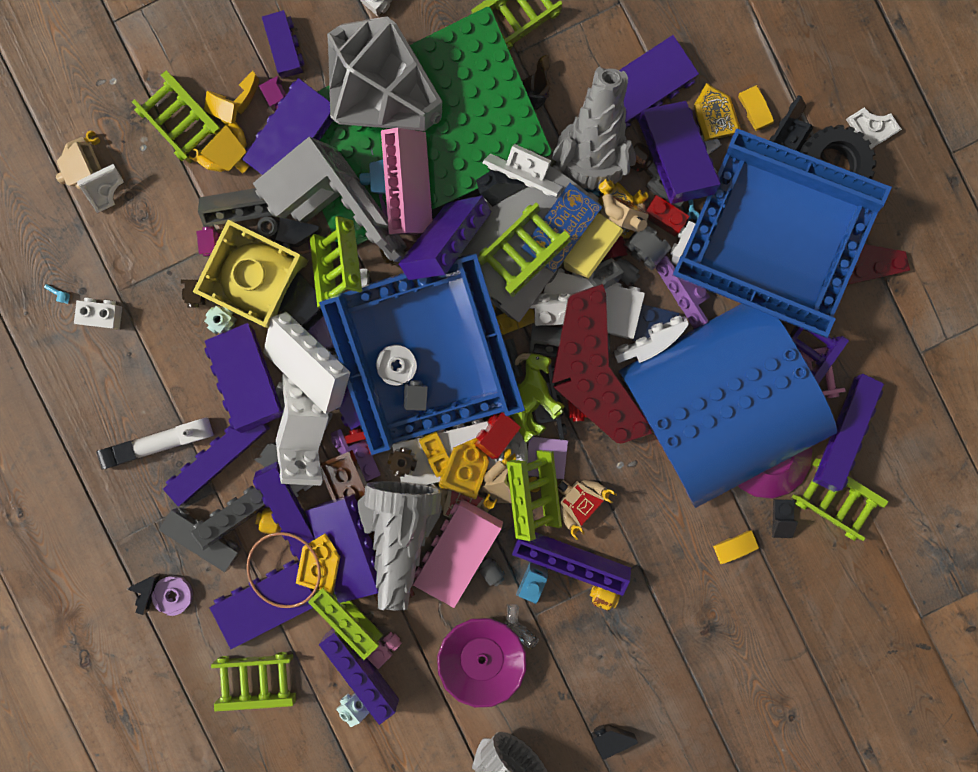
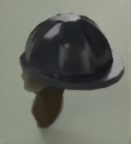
(538, 84)

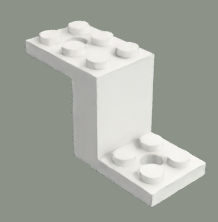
(299, 437)

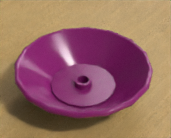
(780, 478)
(476, 681)

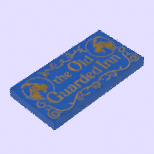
(571, 213)

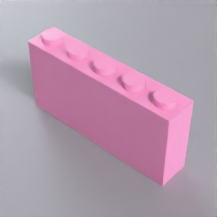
(406, 181)
(457, 552)

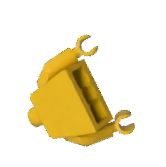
(224, 150)

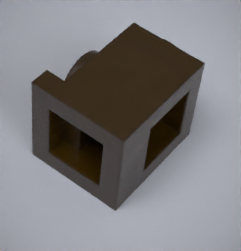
(191, 299)

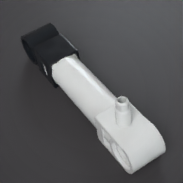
(154, 443)

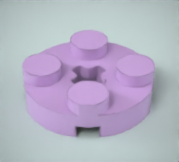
(168, 605)

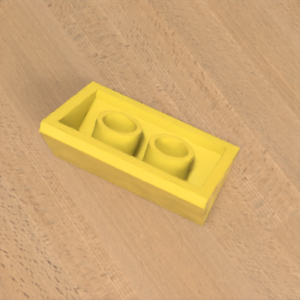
(592, 246)

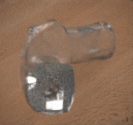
(526, 636)

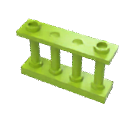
(551, 12)
(183, 99)
(543, 255)
(323, 261)
(856, 490)
(521, 496)
(347, 622)
(265, 698)

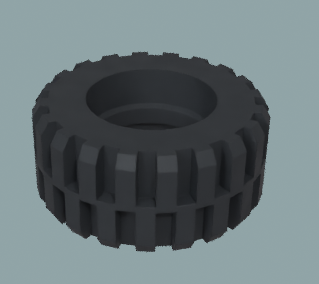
(846, 141)

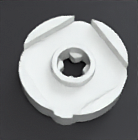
(391, 354)

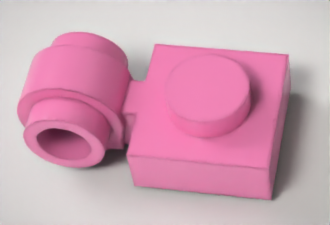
(382, 652)

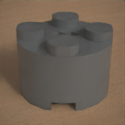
(647, 247)

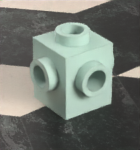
(226, 323)
(352, 710)

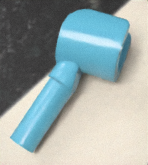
(692, 212)
(62, 297)

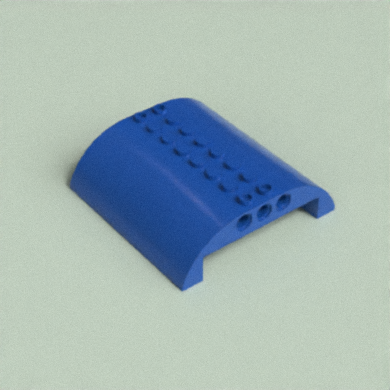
(781, 232)
(453, 338)
(730, 401)

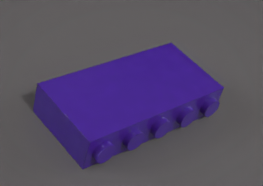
(656, 77)
(298, 116)
(679, 152)
(445, 238)
(243, 378)
(345, 530)
(247, 615)
(361, 677)

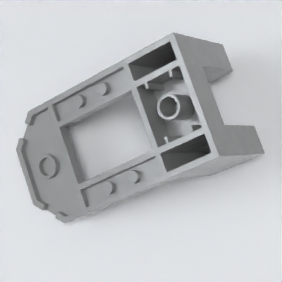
(313, 179)

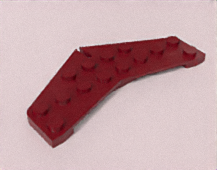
(585, 361)

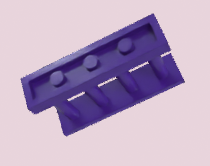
(825, 360)

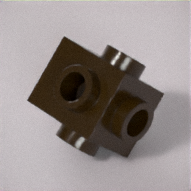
(407, 456)

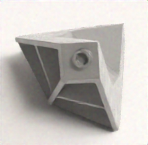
(378, 78)

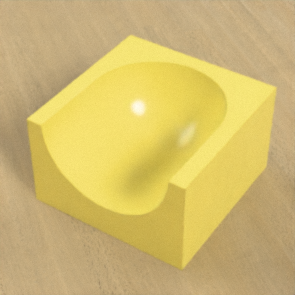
(248, 273)

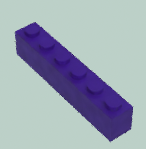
(851, 427)
(211, 463)
(285, 507)
(574, 563)

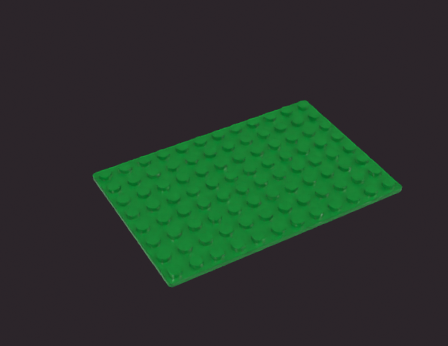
(481, 114)

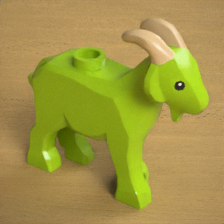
(533, 393)

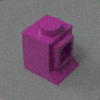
(273, 92)
(207, 240)

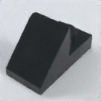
(783, 518)
(144, 588)

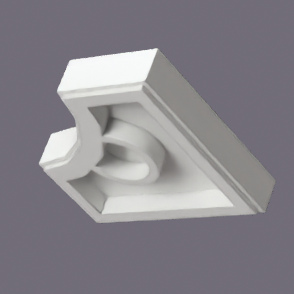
(873, 127)
(100, 187)

